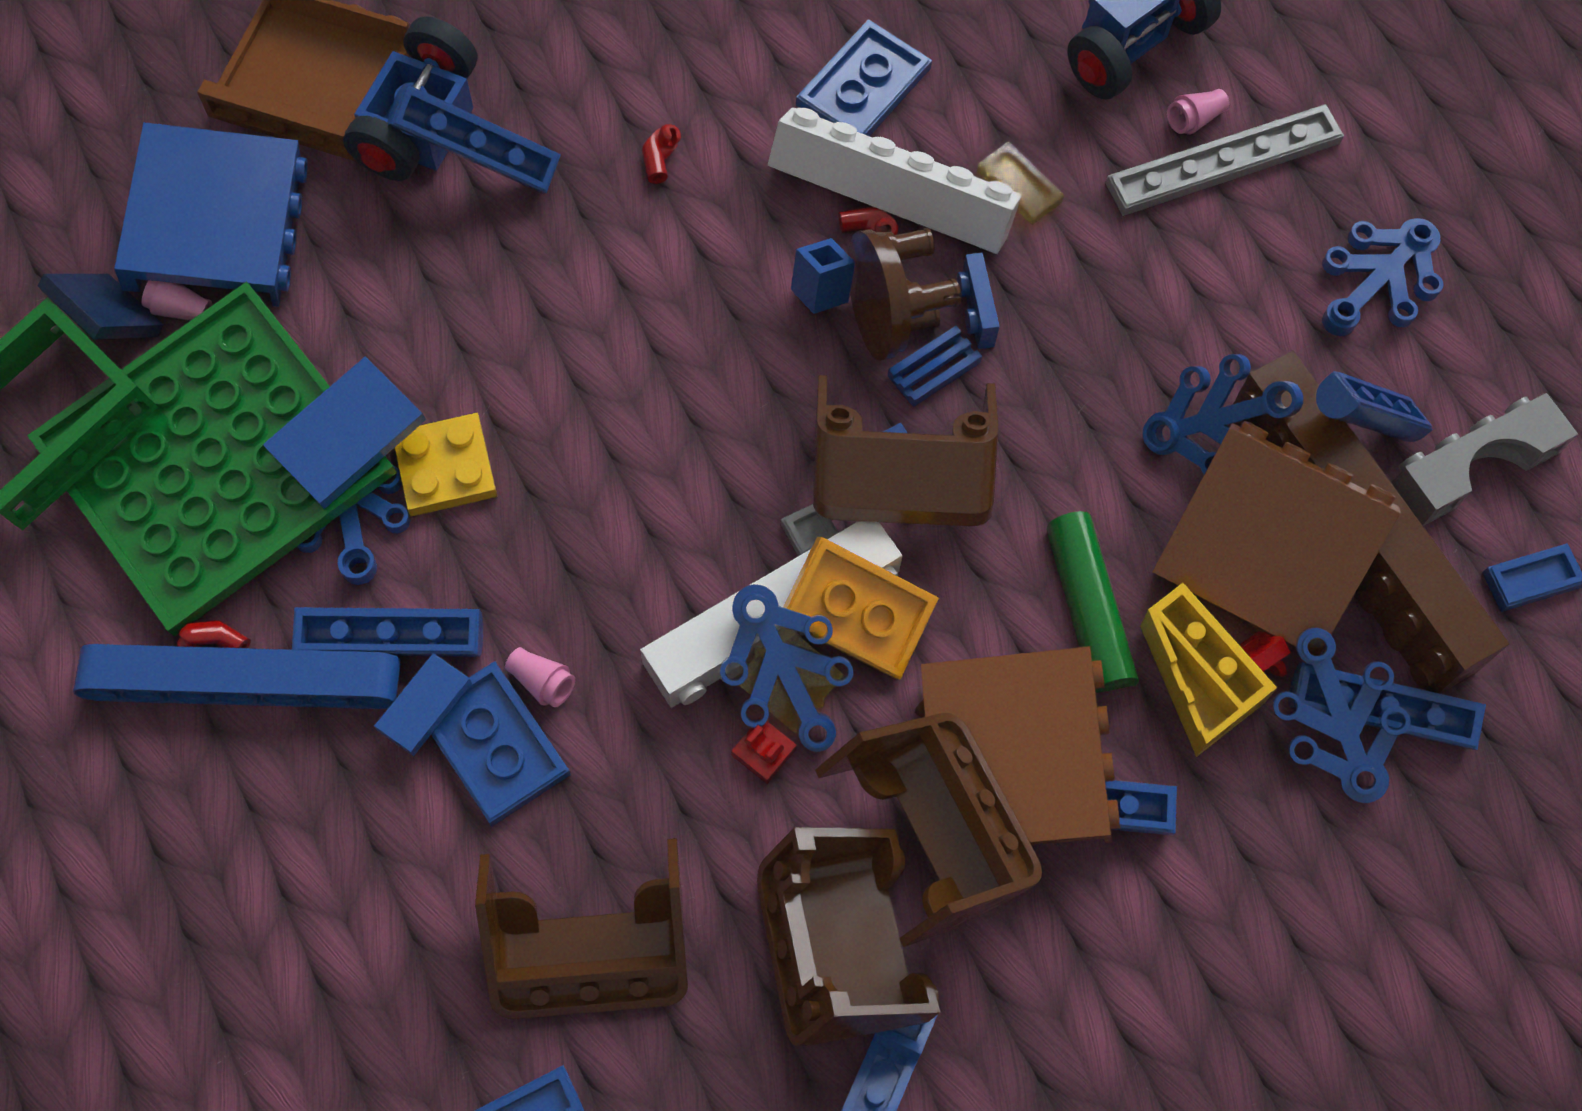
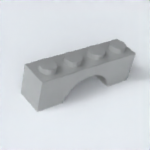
(1524, 436)

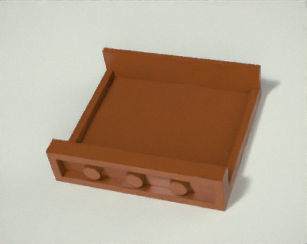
(304, 70)
(1277, 536)
(1038, 735)

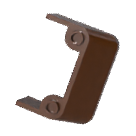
(905, 474)
(954, 812)
(583, 960)

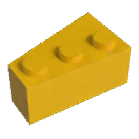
(1202, 668)

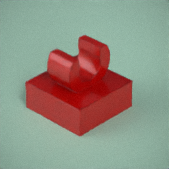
(1267, 652)
(764, 751)

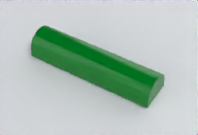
(1091, 597)

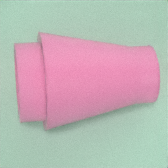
(1195, 110)
(173, 300)
(543, 678)

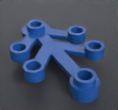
(1384, 269)
(1212, 416)
(354, 550)
(781, 661)
(1344, 723)

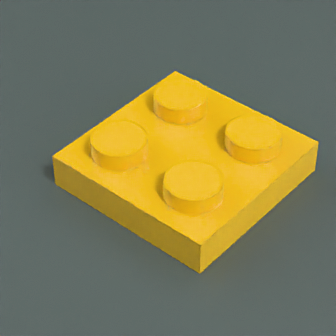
(445, 465)

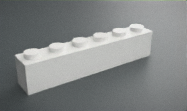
(894, 179)
(692, 654)

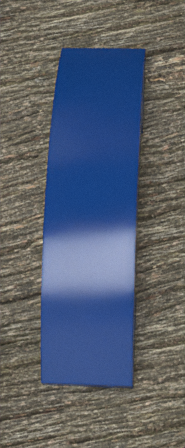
(887, 1068)

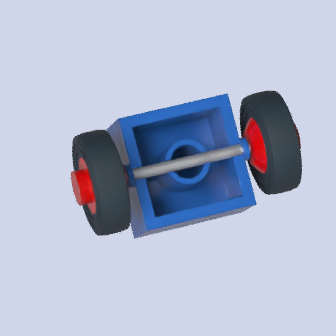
(1124, 31)
(437, 65)

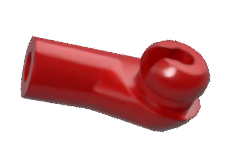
(657, 150)
(867, 218)
(211, 632)

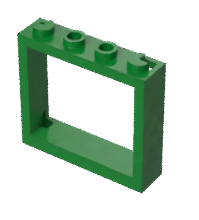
(87, 438)

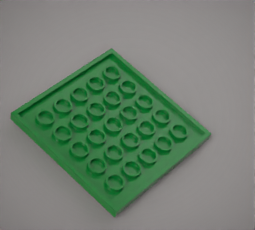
(192, 490)

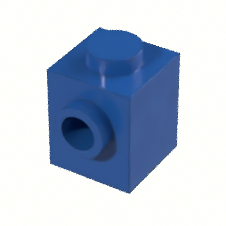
(822, 275)

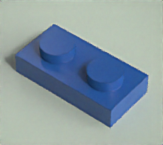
(975, 286)

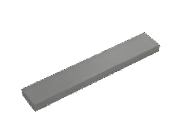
(1224, 159)

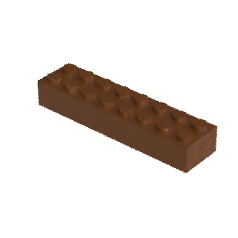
(1410, 583)

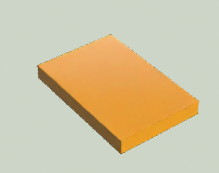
(869, 608)

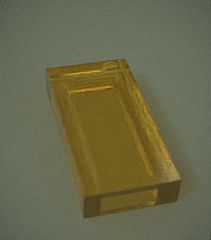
(1013, 169)

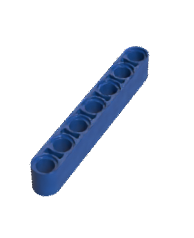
(237, 676)

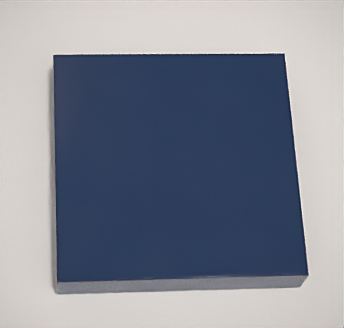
(100, 306)

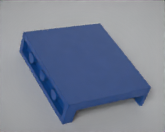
(211, 210)

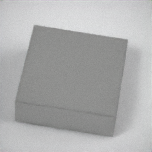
(804, 528)

